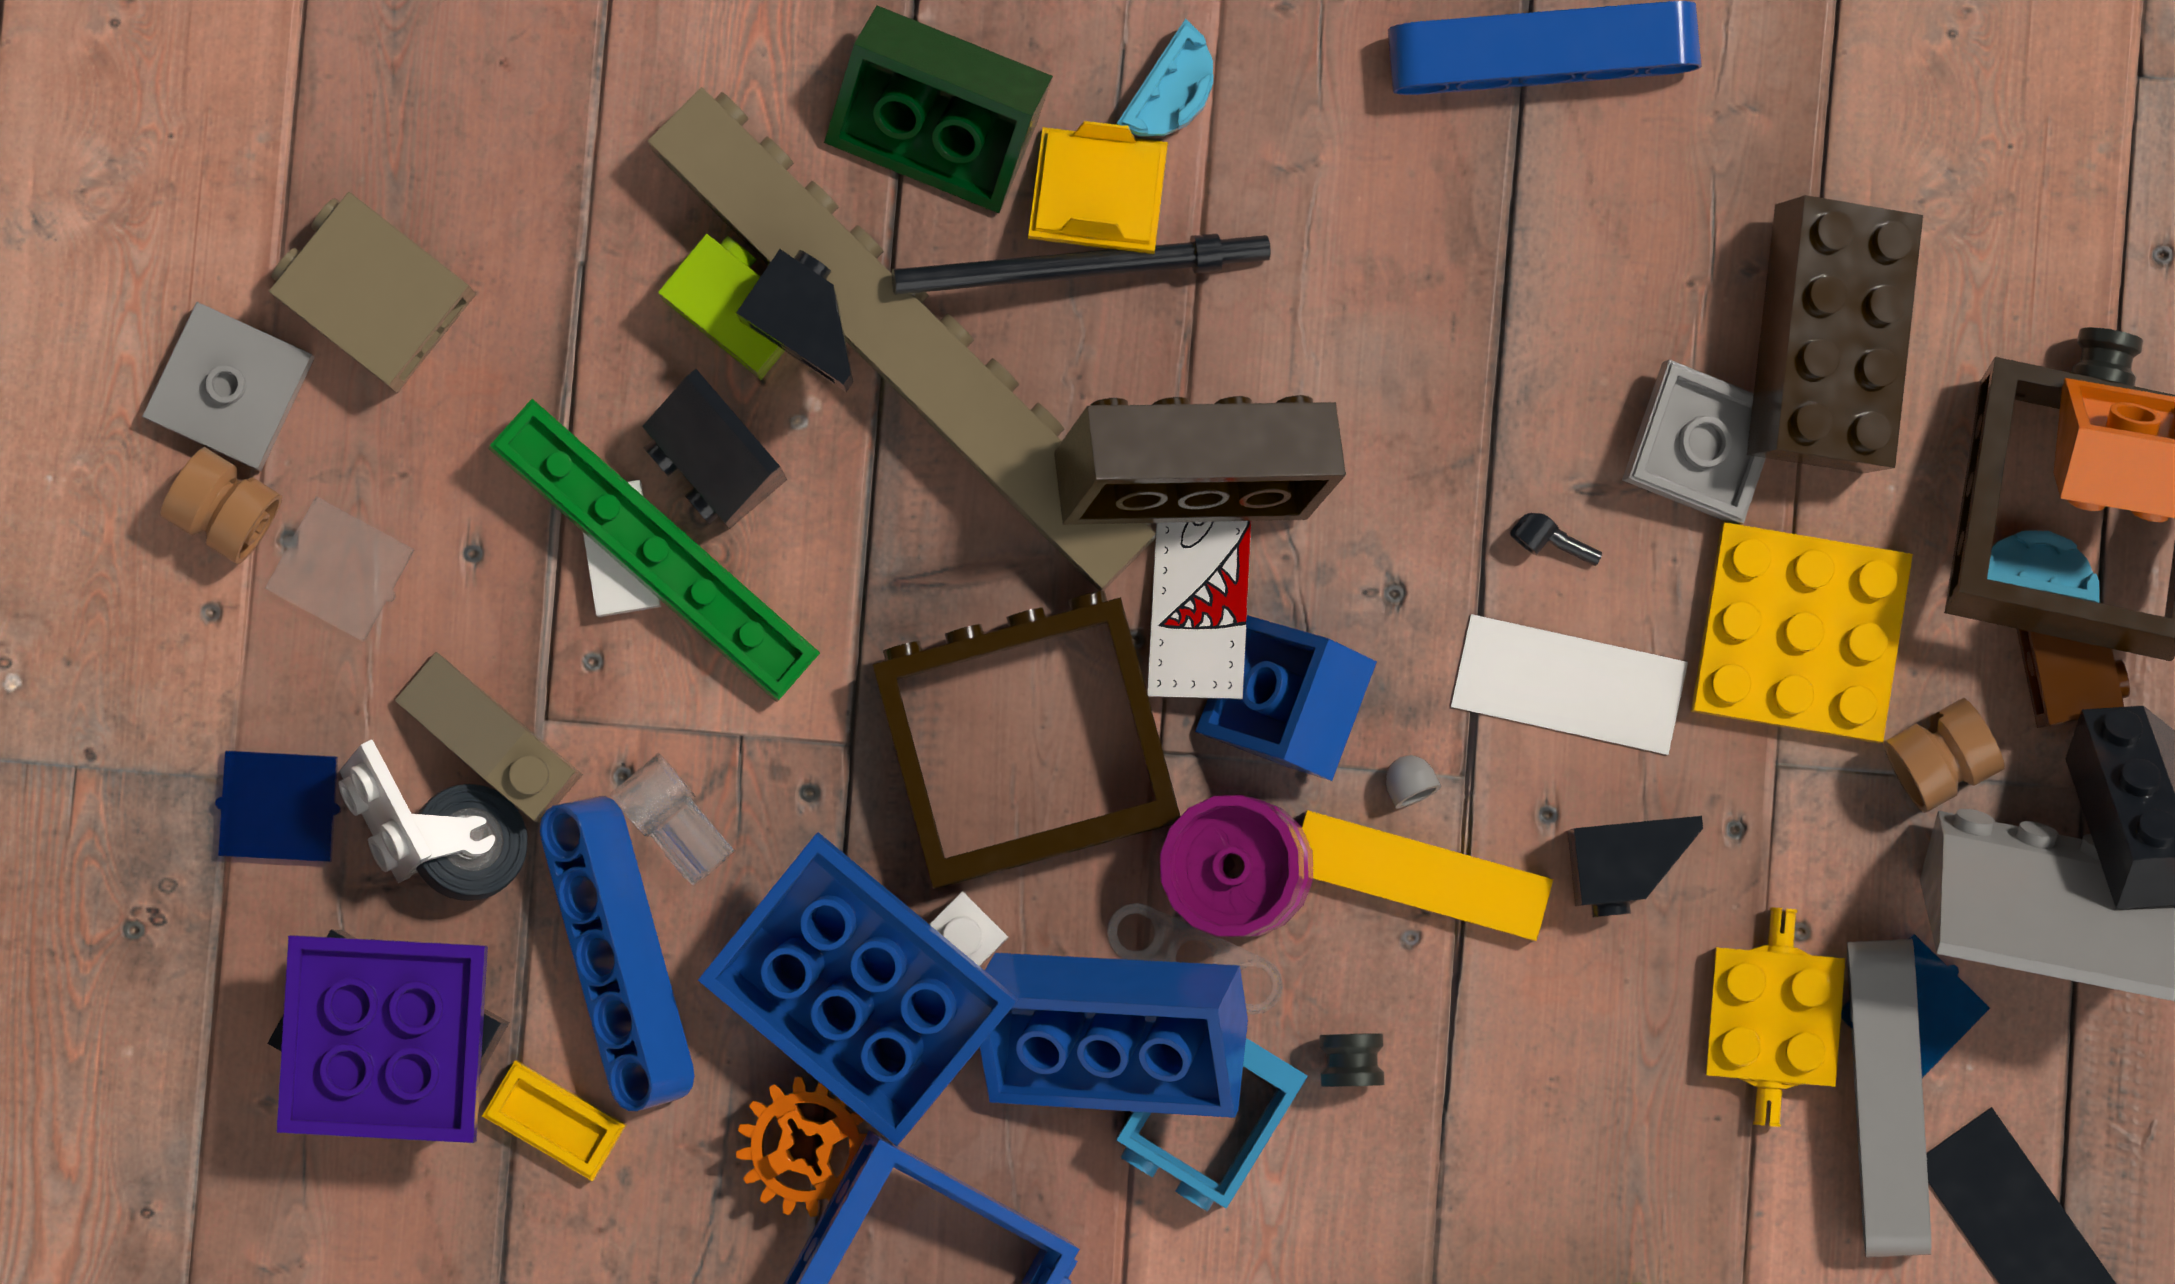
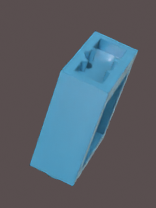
(1195, 1185)

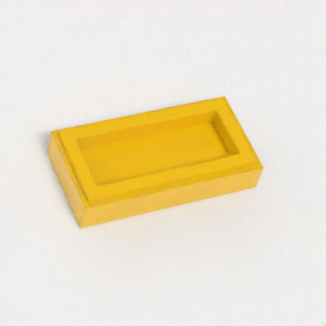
(554, 1120)

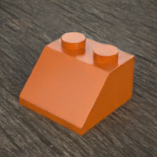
(2116, 449)

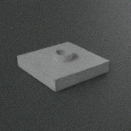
(228, 386)
(1696, 444)

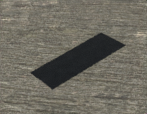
(2009, 1208)

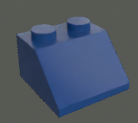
(1295, 699)

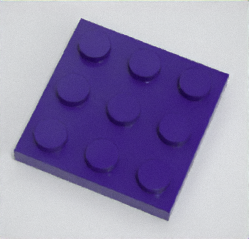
(382, 1039)

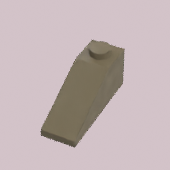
(488, 738)

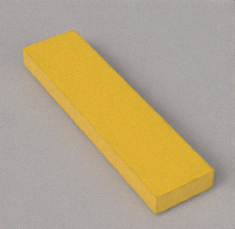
(1426, 876)

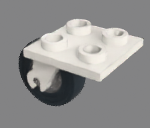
(461, 841)

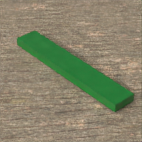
(654, 550)

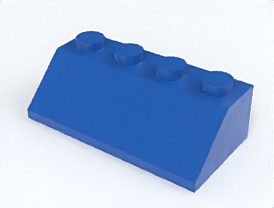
(1118, 1035)

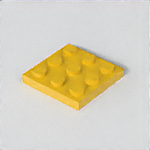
(1802, 632)

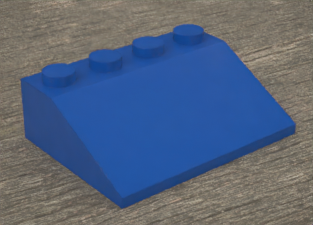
(857, 989)

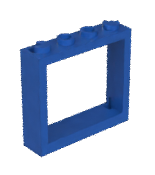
(861, 1187)

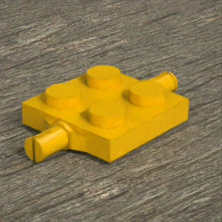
(1775, 1017)

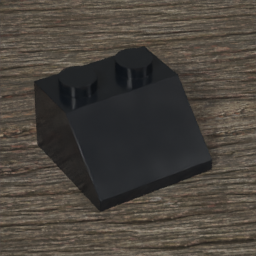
(712, 451)

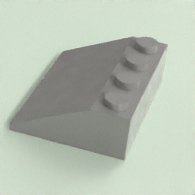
(2040, 907)

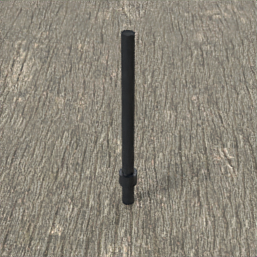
(1202, 253)

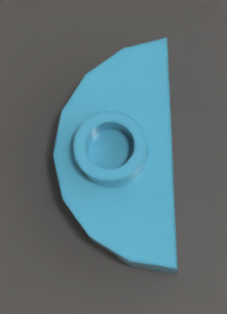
(1174, 88)
(2043, 563)

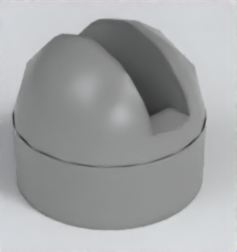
(1410, 781)

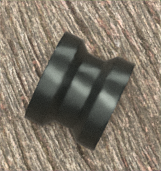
(2107, 354)
(1352, 1060)

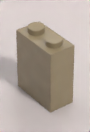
(370, 290)

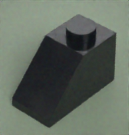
(800, 315)
(1625, 860)

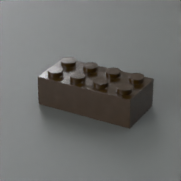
(1835, 334)
(1199, 461)

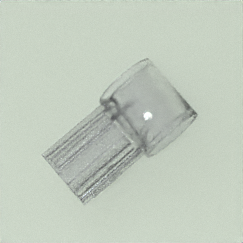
(665, 809)

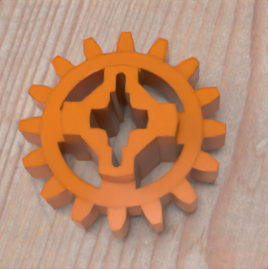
(781, 1160)

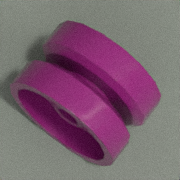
(1199, 858)

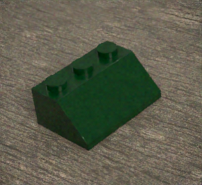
(937, 108)

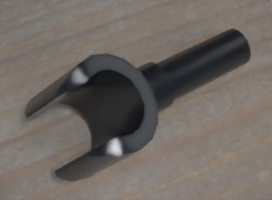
(1537, 529)

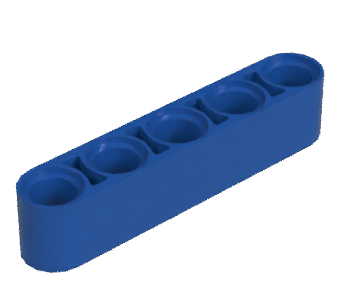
(1544, 47)
(617, 953)

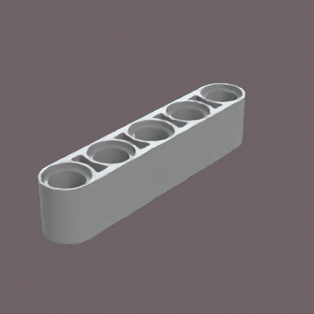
(1889, 1098)

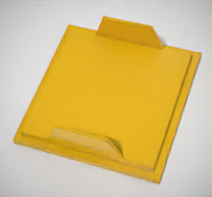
(1098, 188)

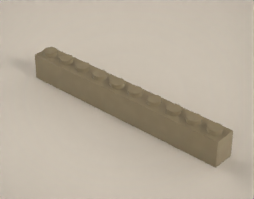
(893, 333)

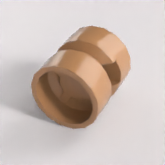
(214, 501)
(1940, 757)

